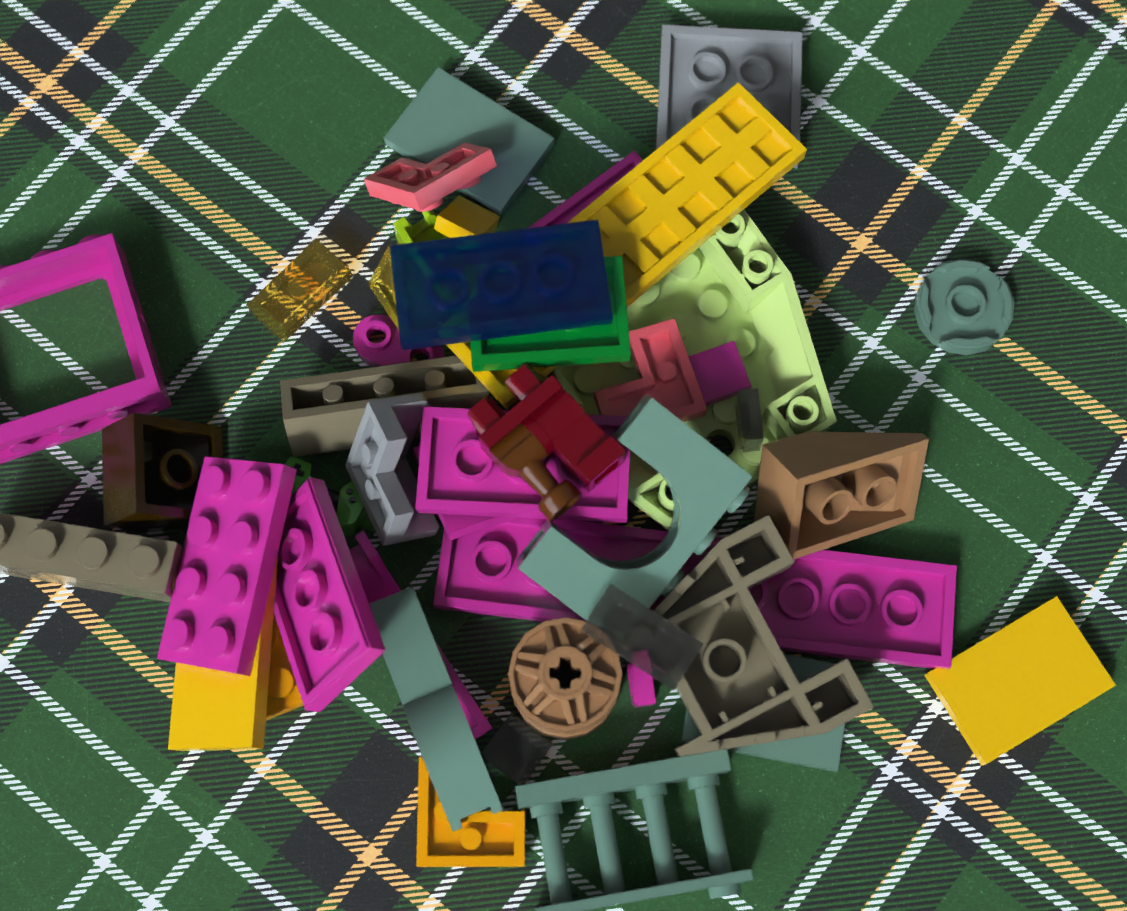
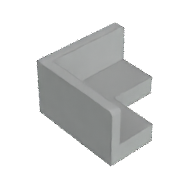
(382, 471)

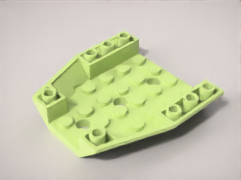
(720, 295)

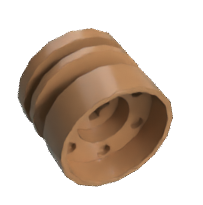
(539, 698)

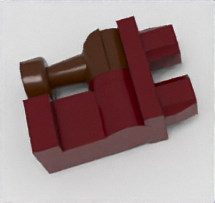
(543, 424)

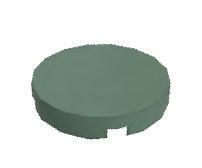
(963, 307)

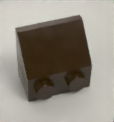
(154, 470)

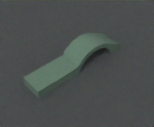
(433, 708)

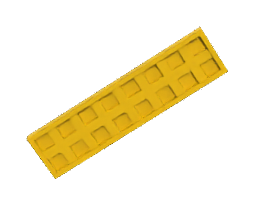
(680, 198)

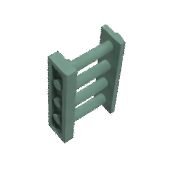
(650, 785)

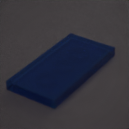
(500, 284)

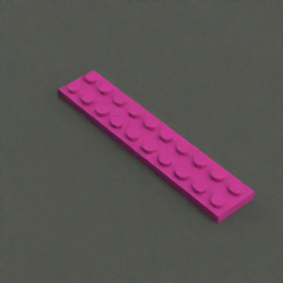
(818, 606)

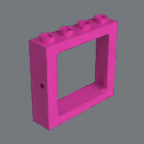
(60, 270)

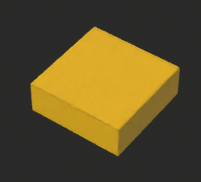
(465, 219)

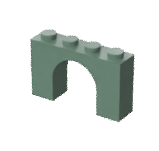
(702, 489)

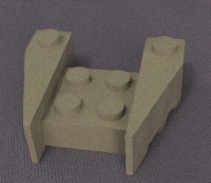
(740, 680)

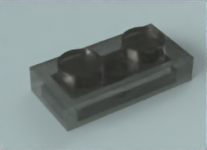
(641, 637)

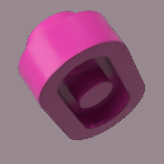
(389, 350)

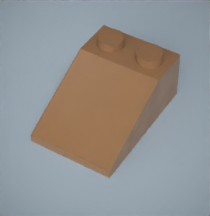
(838, 486)

